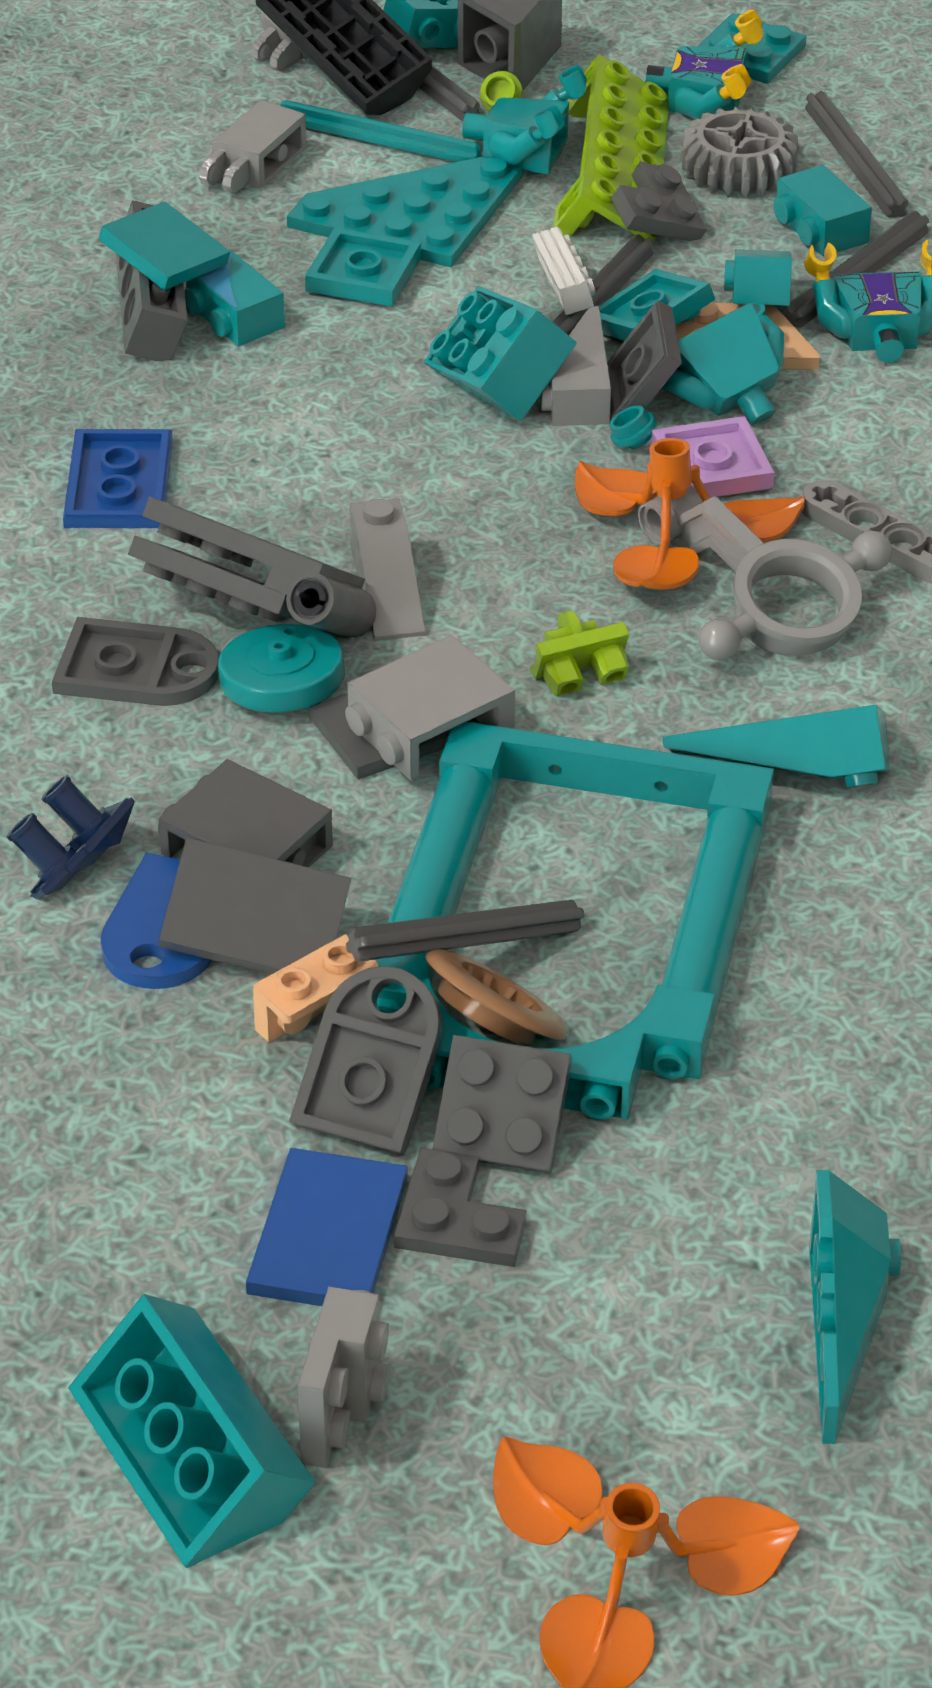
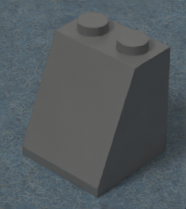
(508, 36)

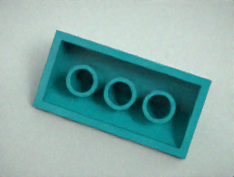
(189, 1431)

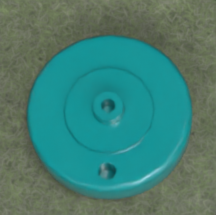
(281, 668)

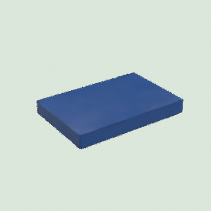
(115, 476)
(326, 1226)

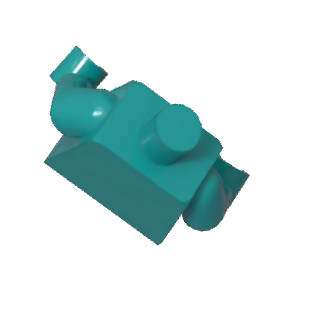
(528, 129)
(731, 364)

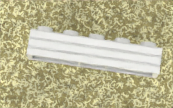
(564, 270)

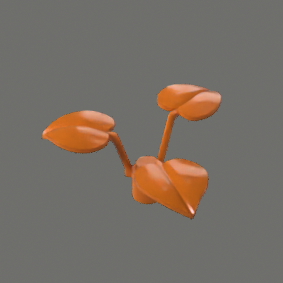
(669, 476)
(594, 1644)

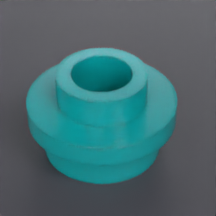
(632, 427)

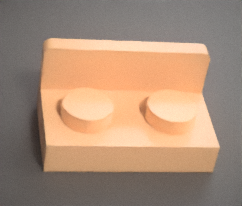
(302, 989)

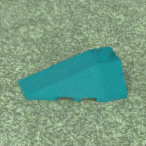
(823, 744)

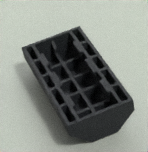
(355, 48)

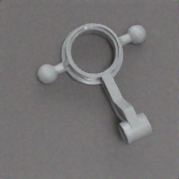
(714, 526)

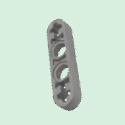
(839, 507)

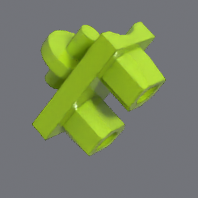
(578, 647)

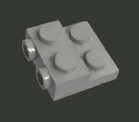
(341, 1372)

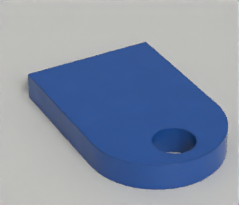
(136, 928)

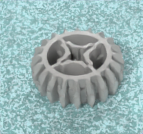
(739, 151)

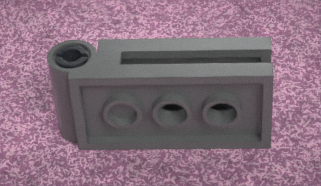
(294, 587)

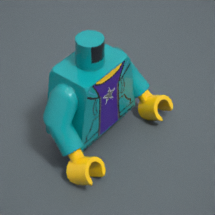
(709, 75)
(873, 309)

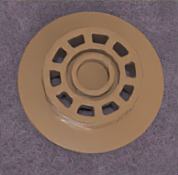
(494, 999)

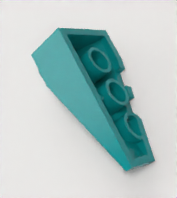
(849, 1288)

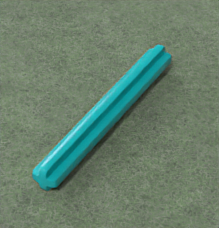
(386, 133)

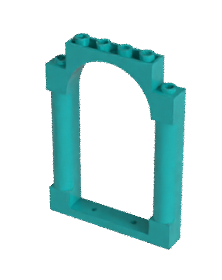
(679, 1019)

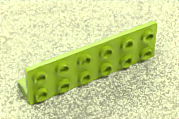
(622, 128)

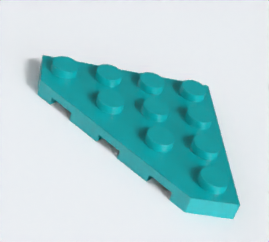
(430, 205)

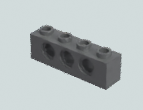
(150, 315)

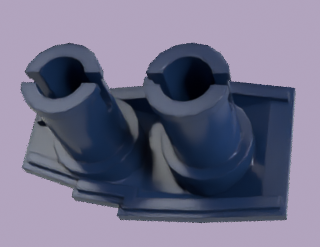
(92, 836)

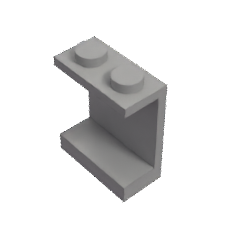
(425, 697)

